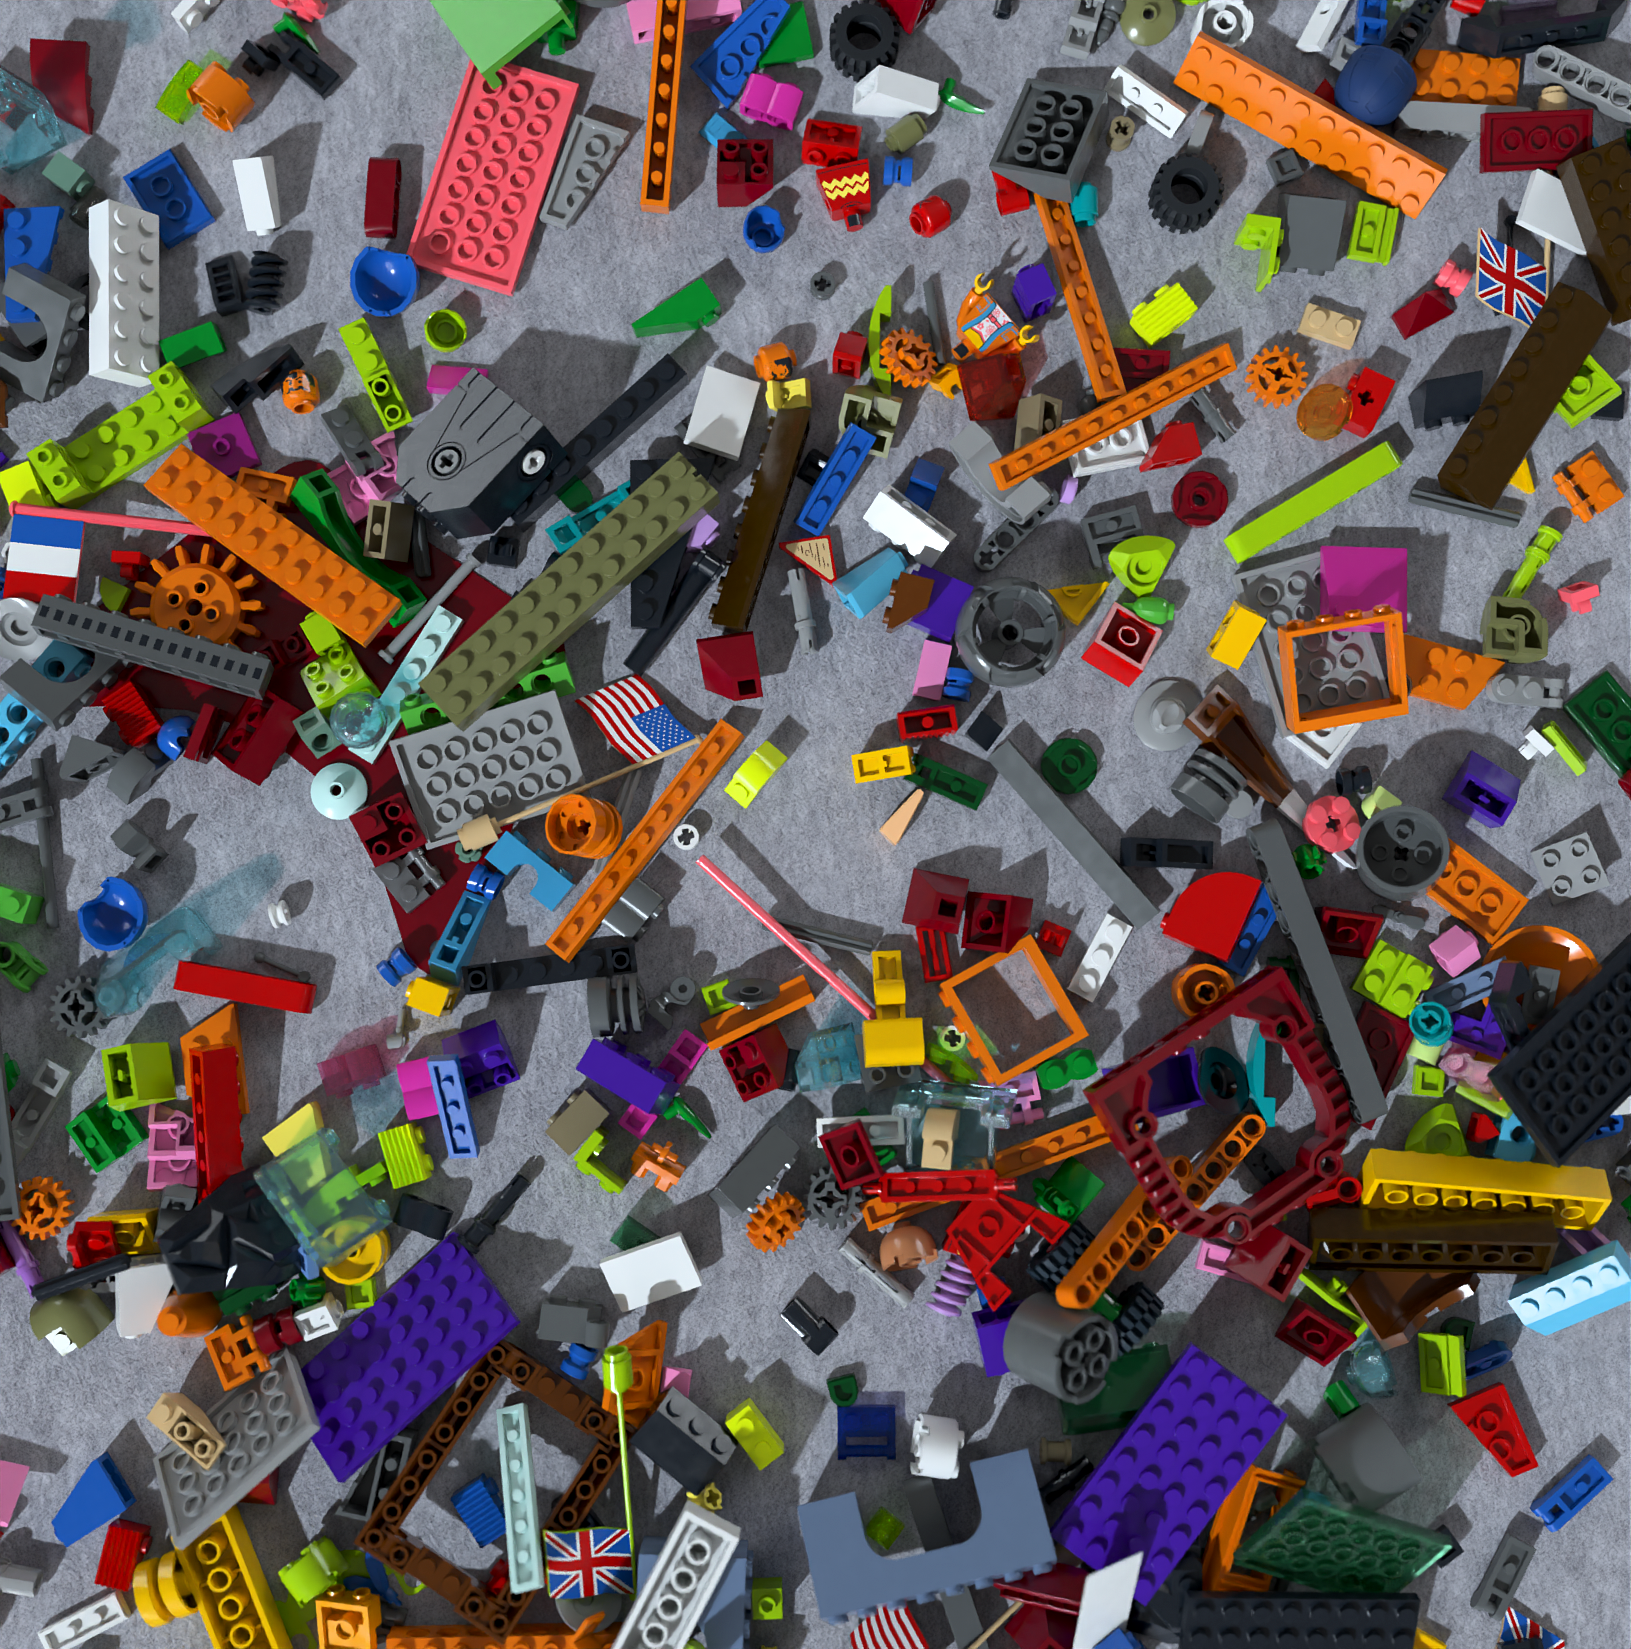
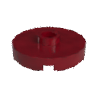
(1209, 489)

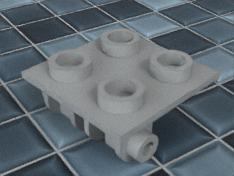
(1570, 868)

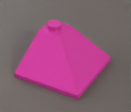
(1362, 580)

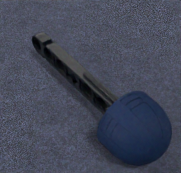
(1379, 80)

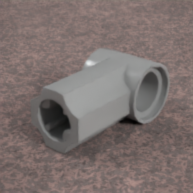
(19, 1578)

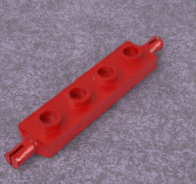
(939, 1186)

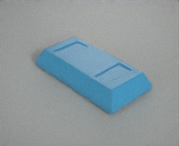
(719, 128)

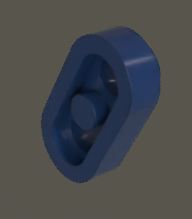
(1487, 1358)

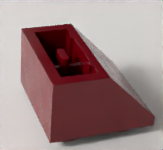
(1270, 1262)

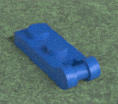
(1571, 1493)

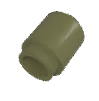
(905, 133)

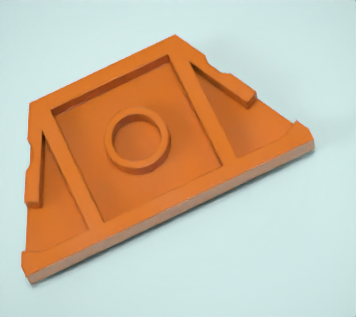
(1446, 673)
(220, 1028)
(647, 1359)

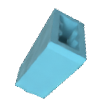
(870, 582)

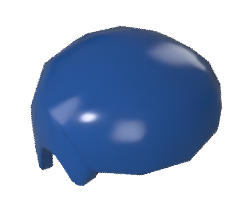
(763, 229)
(171, 733)

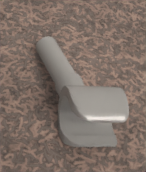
(398, 1040)

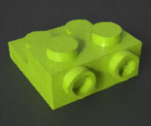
(1587, 393)
(1392, 979)

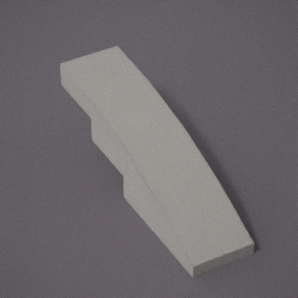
(1081, 28)

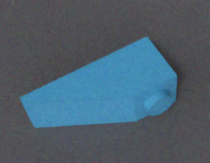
(459, 938)

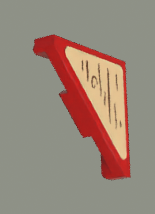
(814, 555)

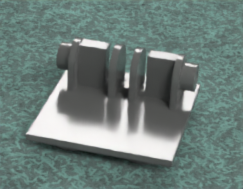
(884, 1077)

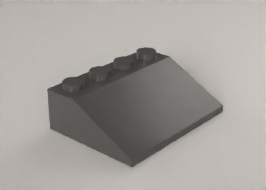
(1051, 138)

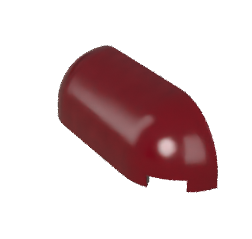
(1055, 1590)

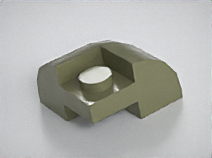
(873, 413)
(1513, 630)
(70, 1319)

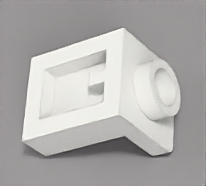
(319, 1318)

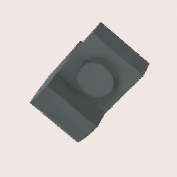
(135, 771)
(174, 1203)

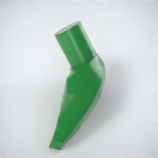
(289, 22)
(956, 101)
(682, 1108)

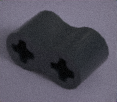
(422, 1216)

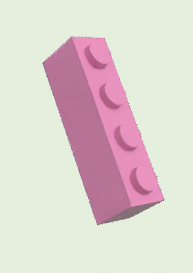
(699, 17)

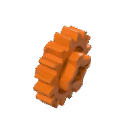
(908, 358)
(1286, 378)
(53, 1202)
(775, 1222)

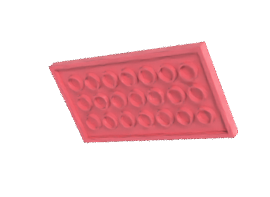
(492, 176)

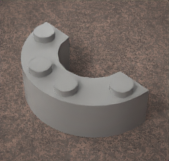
(974, 451)

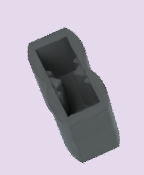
(634, 910)

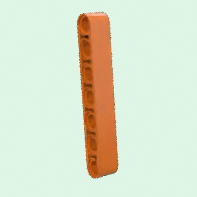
(1206, 1184)
(1115, 1243)

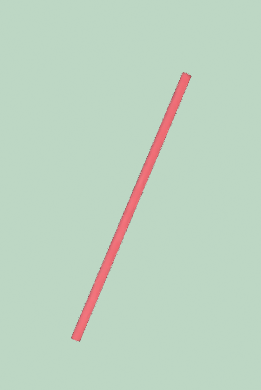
(807, 956)

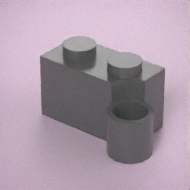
(573, 1321)

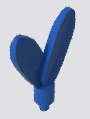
(377, 1583)

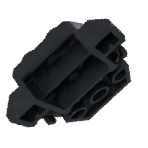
(230, 1241)
(1163, 1613)

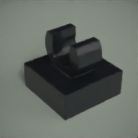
(258, 59)
(503, 552)

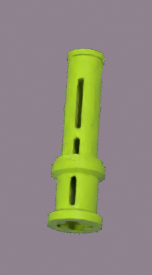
(1536, 556)

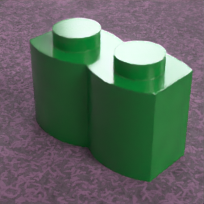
(1073, 1065)

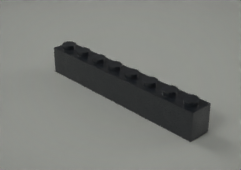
(604, 436)

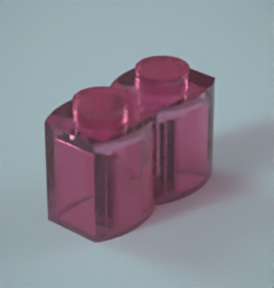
(352, 1070)
(1469, 1073)

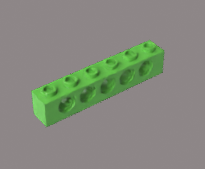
(554, 666)

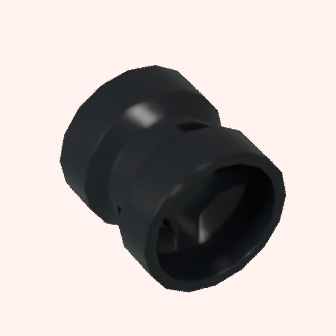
(1352, 781)

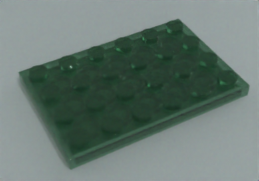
(1340, 1546)

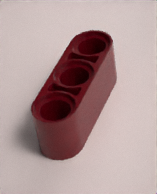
(382, 197)

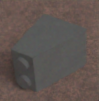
(1310, 232)

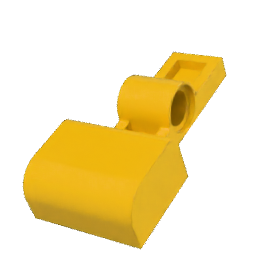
(892, 1036)

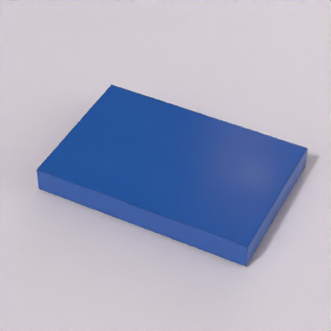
(167, 191)

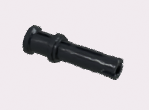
(486, 1223)

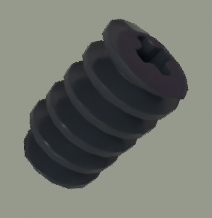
(264, 282)

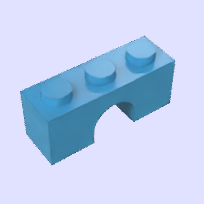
(552, 884)

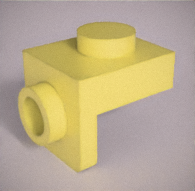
(789, 394)

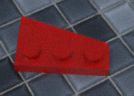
(1497, 1427)

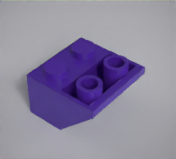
(1483, 791)
(483, 1058)

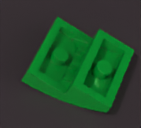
(106, 1134)

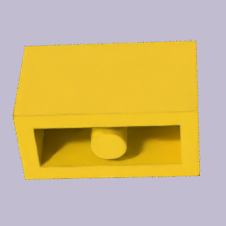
(432, 996)

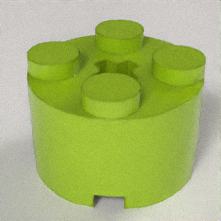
(314, 1570)

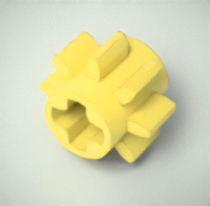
(708, 1499)

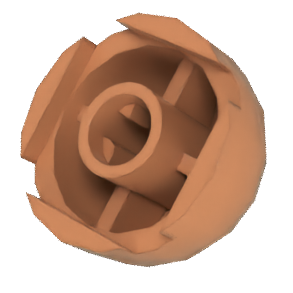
(907, 1247)

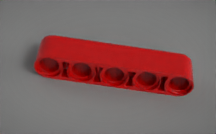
(245, 987)

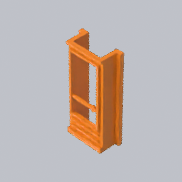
(1229, 1525)

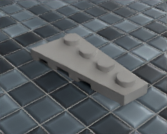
(583, 164)

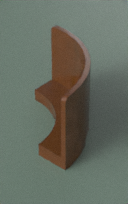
(1398, 1301)

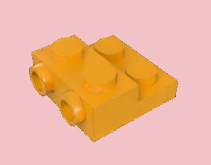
(348, 1618)

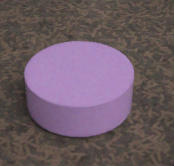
(1068, 489)

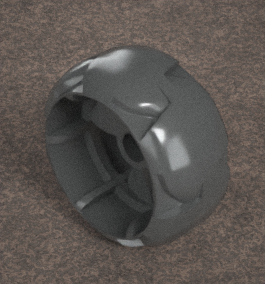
(1045, 641)

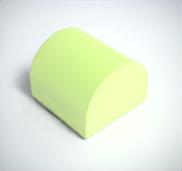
(1377, 801)
(1422, 1052)

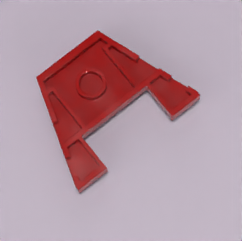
(988, 1230)

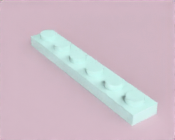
(417, 665)
(519, 1498)

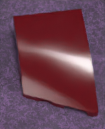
(62, 75)

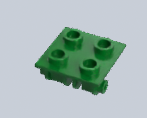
(1068, 1190)

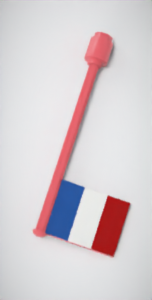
(49, 546)

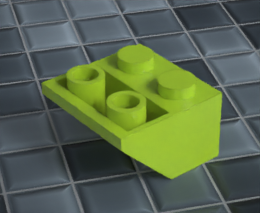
(138, 1075)

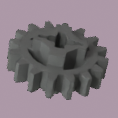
(81, 1020)
(832, 1209)

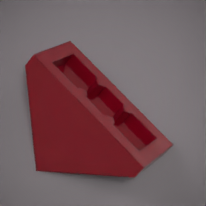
(1422, 313)

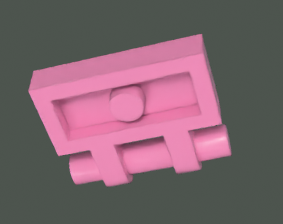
(1027, 1091)

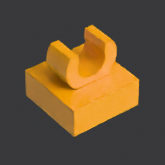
(945, 379)

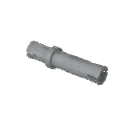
(804, 621)
(850, 1249)

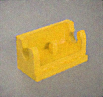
(1236, 635)
(883, 764)

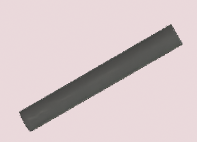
(934, 322)

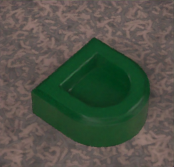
(577, 497)
(1459, 1326)
(843, 1389)

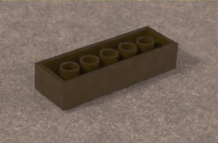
(1600, 201)

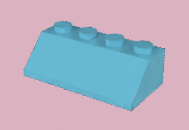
(1574, 1290)

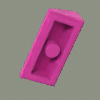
(445, 378)

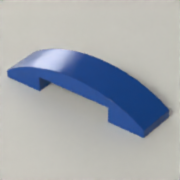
(1370, 22)

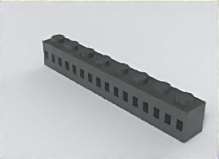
(153, 646)

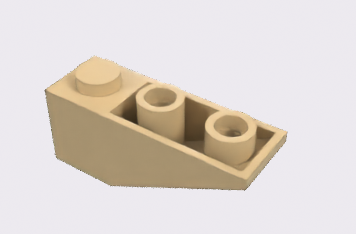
(188, 1428)

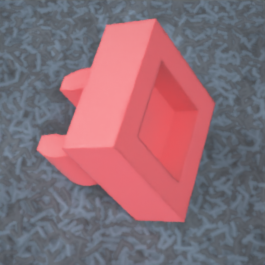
(1579, 595)

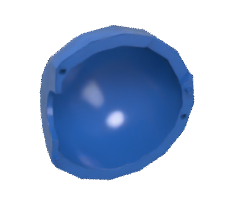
(384, 281)
(115, 916)

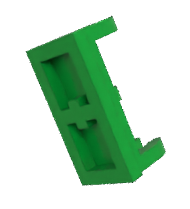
(193, 345)

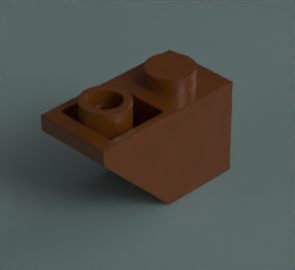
(910, 600)

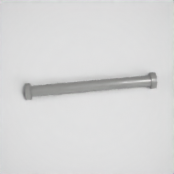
(424, 614)

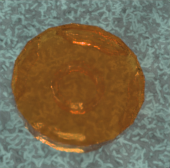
(1324, 412)

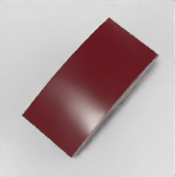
(287, 649)

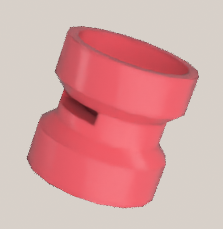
(1451, 277)

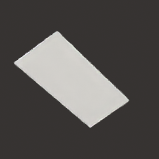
(1106, 1602)

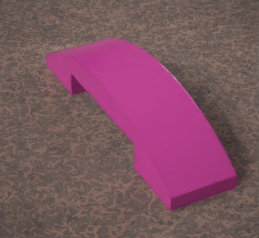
(678, 1061)

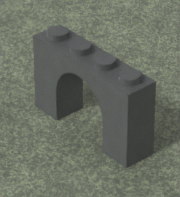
(60, 312)
(56, 701)

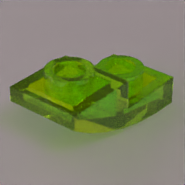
(174, 99)
(961, 1070)

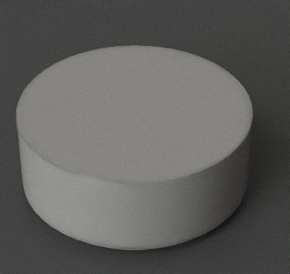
(1241, 806)

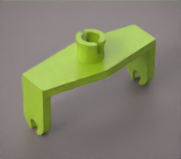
(1333, 1294)

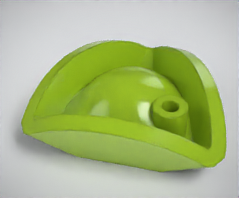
(1141, 562)
(1438, 1133)

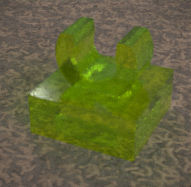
(884, 1528)

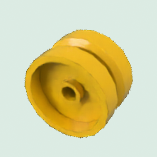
(363, 1264)
(162, 1590)

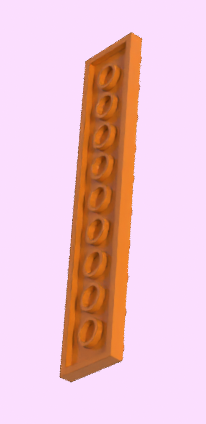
(1309, 125)
(273, 545)

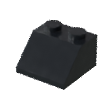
(1446, 400)

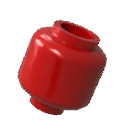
(930, 216)

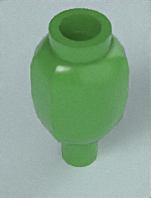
(1152, 609)

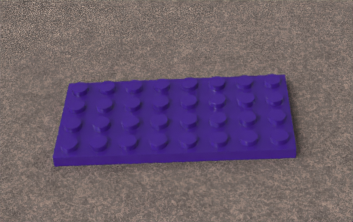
(403, 1354)
(1169, 1470)

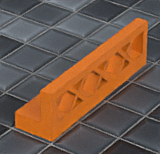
(741, 1021)

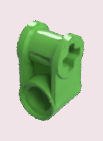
(22, 967)

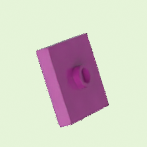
(226, 445)

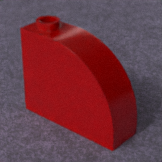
(1212, 913)

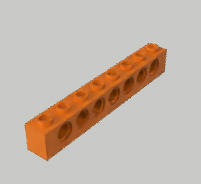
(471, 1637)

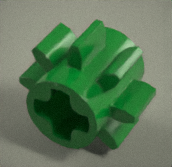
(1309, 861)
(307, 1291)

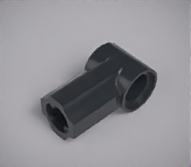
(814, 1330)

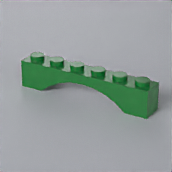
(324, 508)

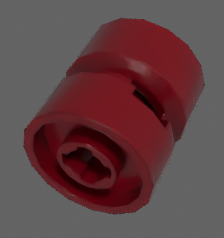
(274, 1331)

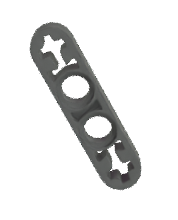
(1017, 531)

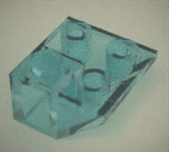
(828, 1059)

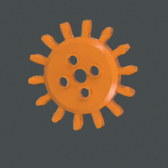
(220, 595)

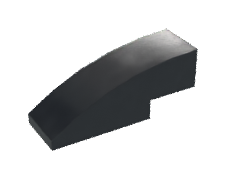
(256, 377)
(1166, 853)

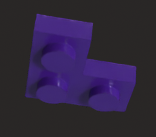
(1479, 1035)

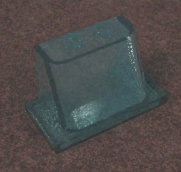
(981, 1115)

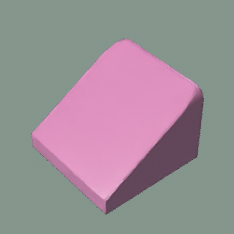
(678, 1378)

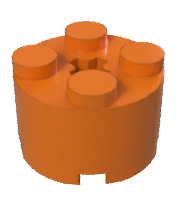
(221, 97)
(1188, 983)

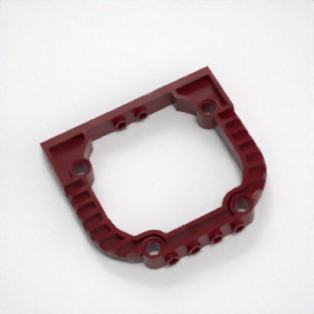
(1124, 1095)

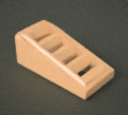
(898, 822)

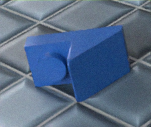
(924, 483)

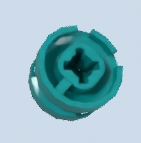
(1431, 1024)

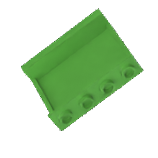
(499, 29)

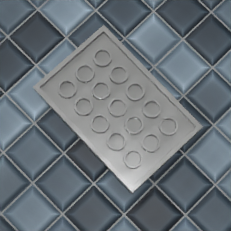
(1329, 665)
(494, 767)
(261, 1428)

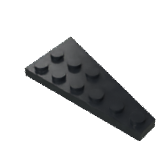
(654, 586)

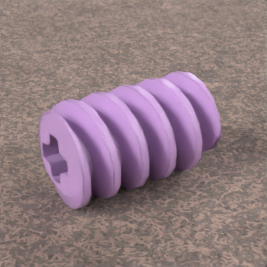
(952, 1288)

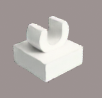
(1534, 743)

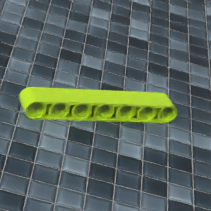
(1313, 502)

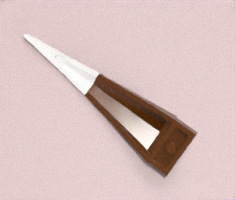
(1228, 734)

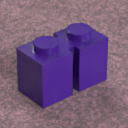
(1033, 292)

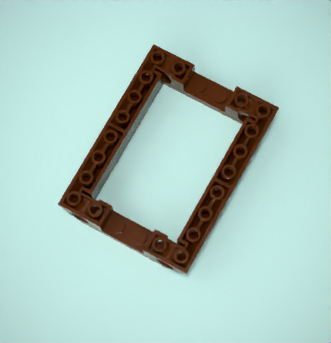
(404, 1553)

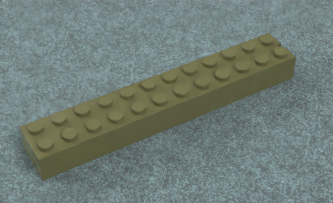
(570, 592)

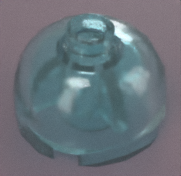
(359, 720)
(1372, 1370)

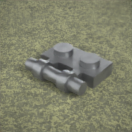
(404, 884)

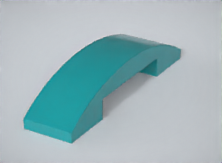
(572, 529)
(1255, 1070)

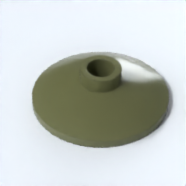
(1144, 31)

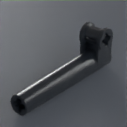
(702, 572)

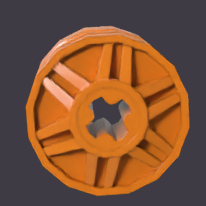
(583, 826)

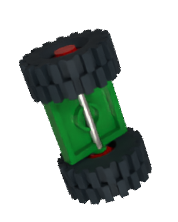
(1130, 1313)

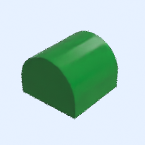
(1340, 1399)

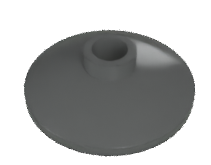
(750, 992)

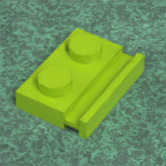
(1372, 233)
(1442, 1363)

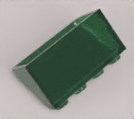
(1126, 1389)

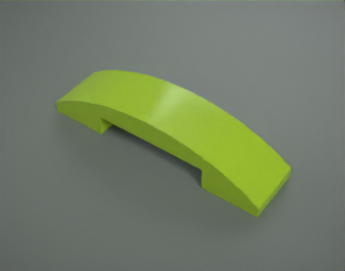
(880, 313)

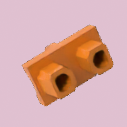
(660, 1161)

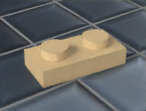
(1328, 326)

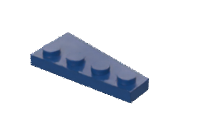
(736, 52)
(29, 240)

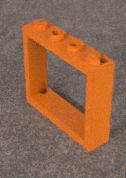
(1352, 713)
(1053, 989)

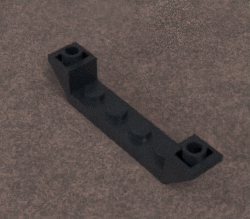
(1484, 37)
(549, 969)
(1510, 982)

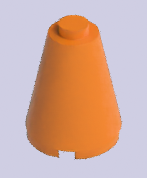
(189, 1314)

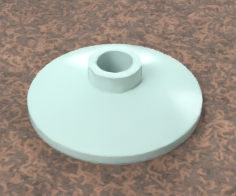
(353, 791)

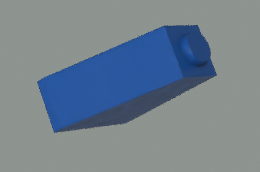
(93, 1501)

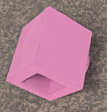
(1455, 950)

